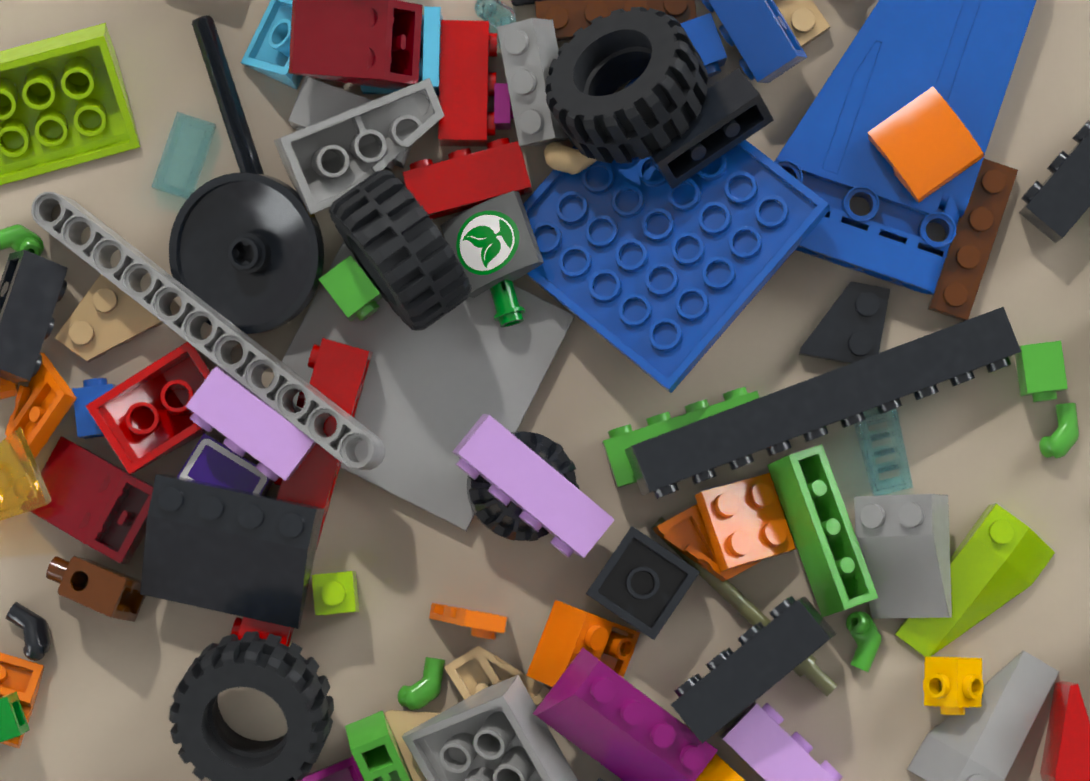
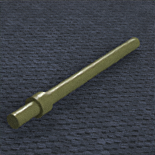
(754, 615)

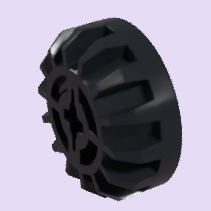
(505, 519)

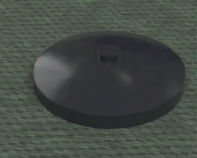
(248, 250)

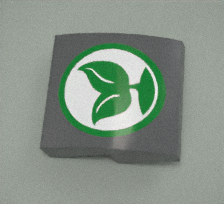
(493, 242)

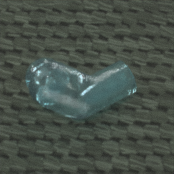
(495, 12)

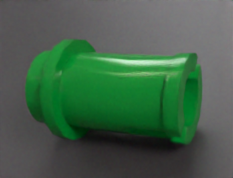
(506, 304)

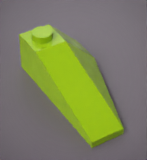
(987, 571)

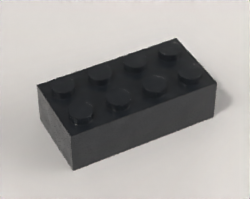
(755, 667)

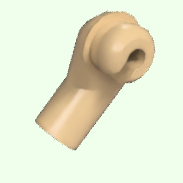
(566, 158)

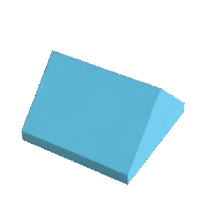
(270, 45)

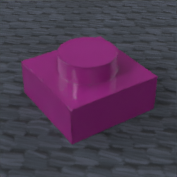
(502, 107)

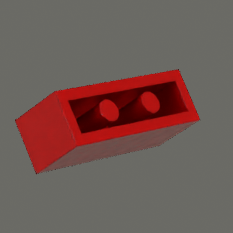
(466, 83)
(468, 178)

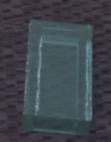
(184, 156)

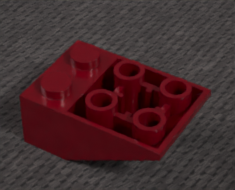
(357, 41)
(95, 501)

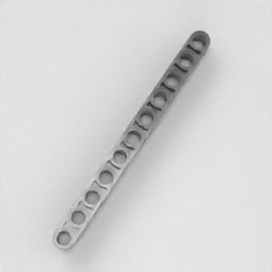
(224, 334)

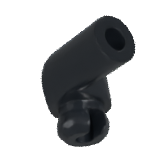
(34, 628)

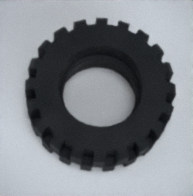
(648, 110)
(400, 250)
(259, 665)

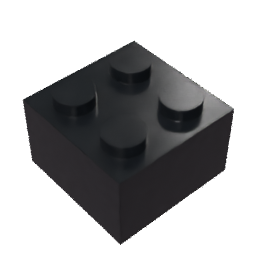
(642, 583)

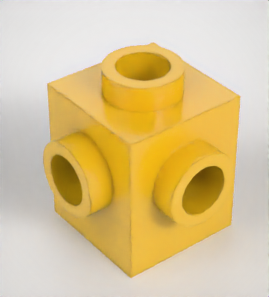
(953, 683)

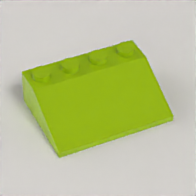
(62, 104)

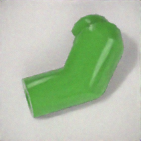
(20, 239)

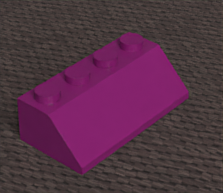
(621, 725)

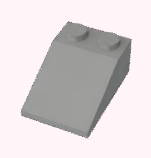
(906, 553)

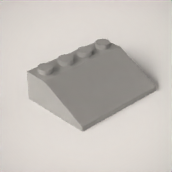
(489, 740)

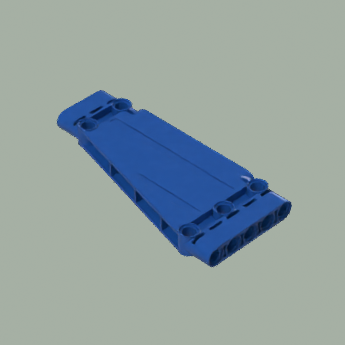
(897, 55)

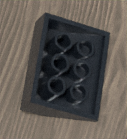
(229, 550)

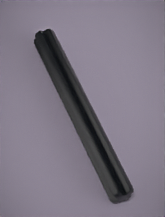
(226, 95)

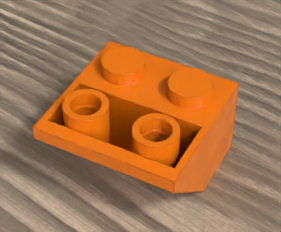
(570, 631)

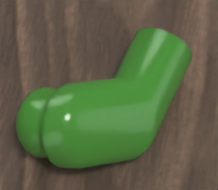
(1065, 435)
(866, 637)
(426, 689)

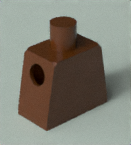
(97, 587)

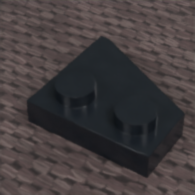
(851, 326)

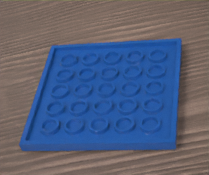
(663, 264)

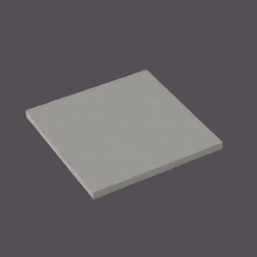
(435, 385)

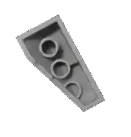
(353, 145)
(990, 736)

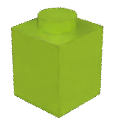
(335, 593)

